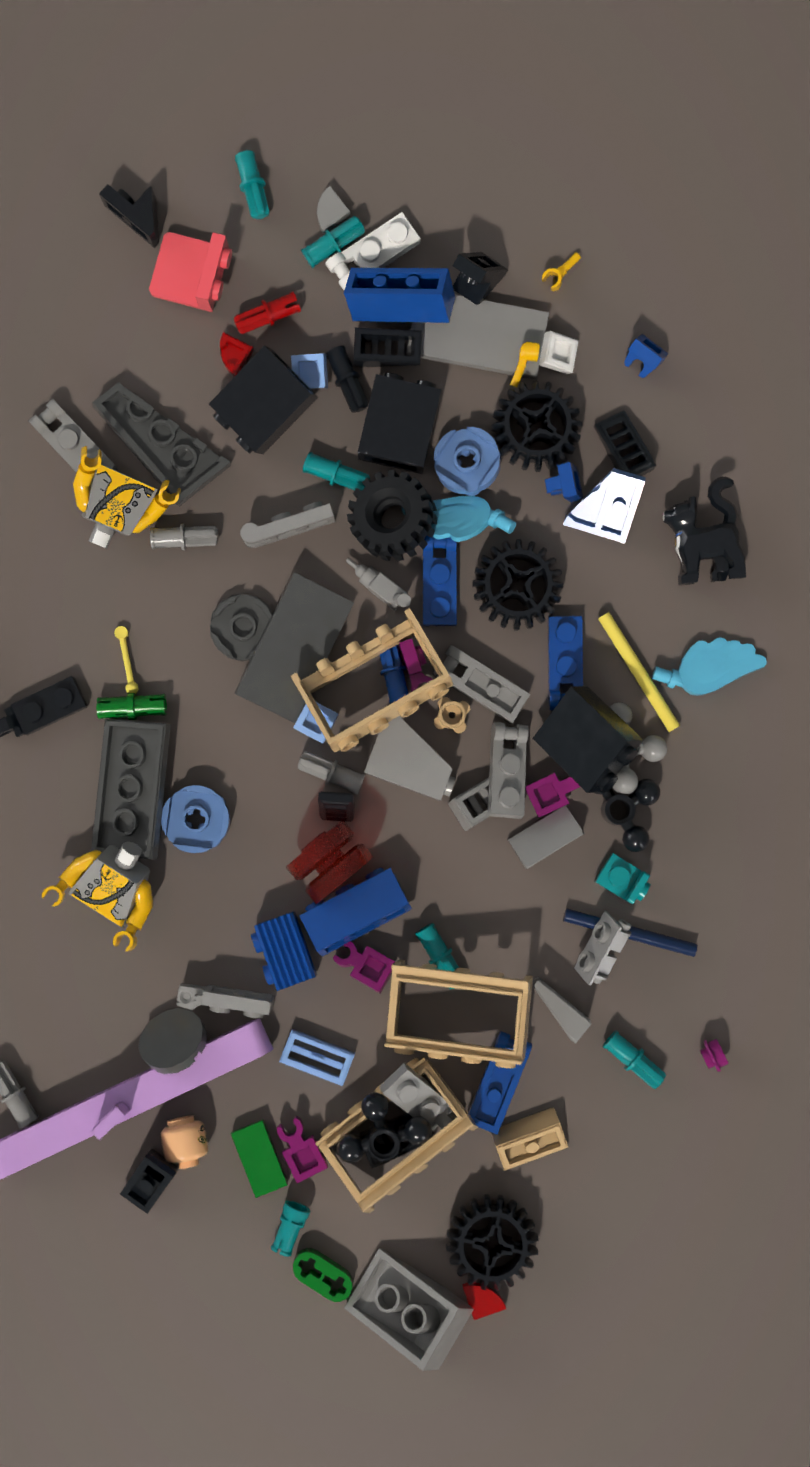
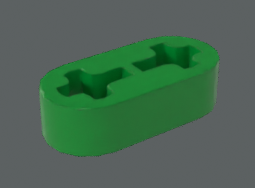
(318, 1281)

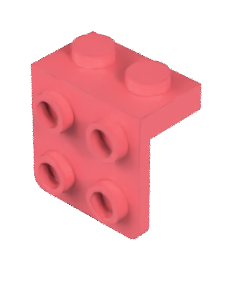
(191, 270)

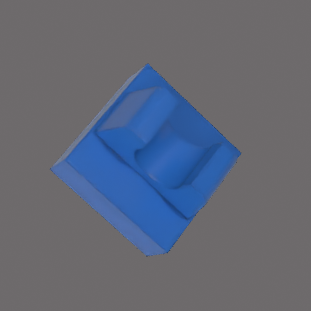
(647, 352)
(565, 483)

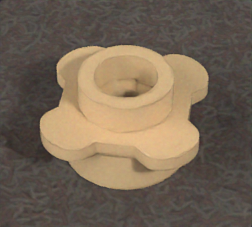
(444, 721)

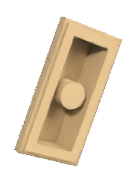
(529, 1138)

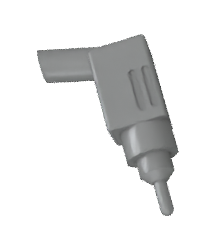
(381, 586)

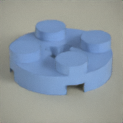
(463, 443)
(208, 834)

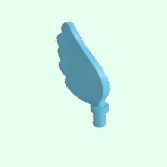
(467, 517)
(711, 666)

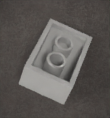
(409, 1310)

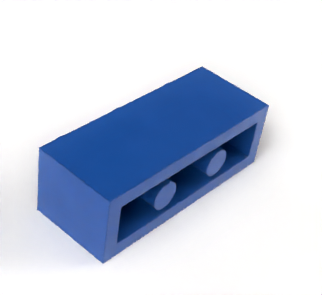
(400, 294)
(355, 911)

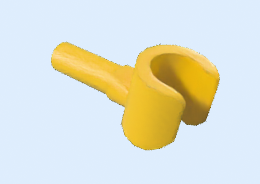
(561, 271)
(528, 352)

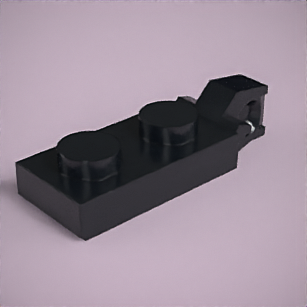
(43, 708)

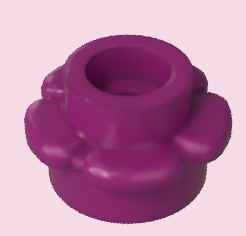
(713, 1055)

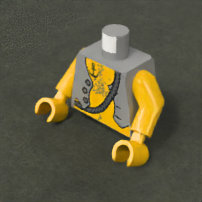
(116, 500)
(112, 886)

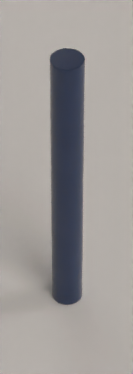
(638, 934)

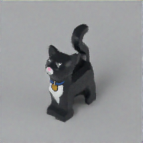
(712, 542)

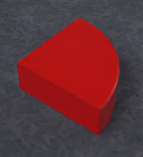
(234, 353)
(483, 1301)

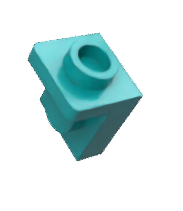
(623, 879)

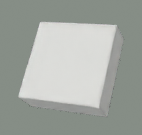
(558, 352)

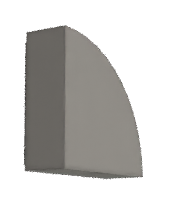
(331, 210)

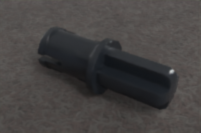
(347, 379)

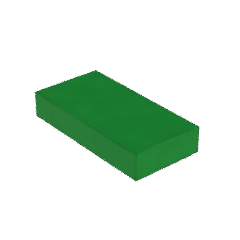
(259, 1158)

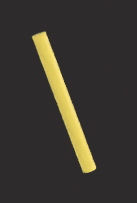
(639, 671)

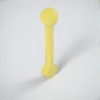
(122, 633)

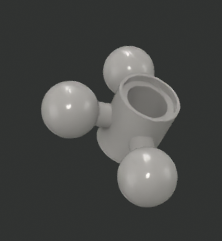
(652, 749)

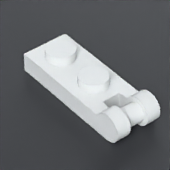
(376, 248)

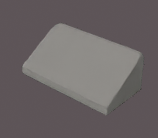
(545, 837)

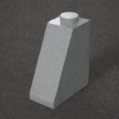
(409, 762)

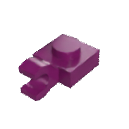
(414, 659)
(549, 793)

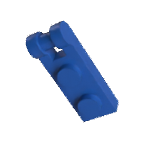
(440, 583)
(564, 655)
(496, 1089)

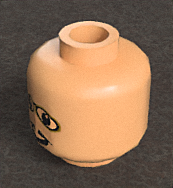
(184, 1141)

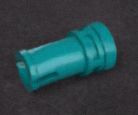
(292, 1219)

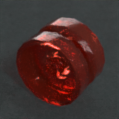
(329, 861)

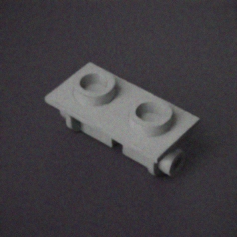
(594, 961)

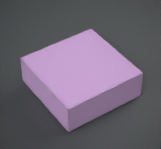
(110, 1120)

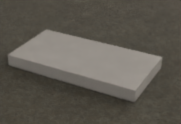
(483, 336)

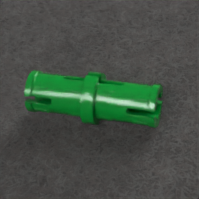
(131, 706)

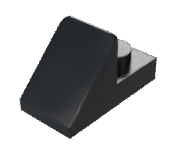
(138, 215)
(477, 276)
(149, 1181)

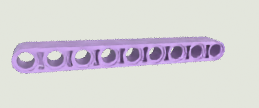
(138, 1093)

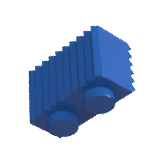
(284, 951)

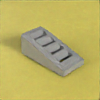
(461, 811)
(567, 1015)

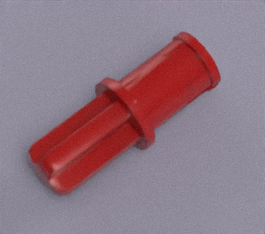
(266, 313)

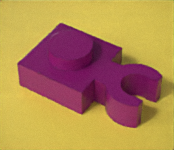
(369, 967)
(303, 1154)

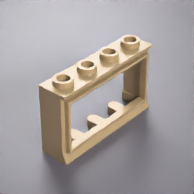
(359, 655)
(460, 979)
(416, 1161)

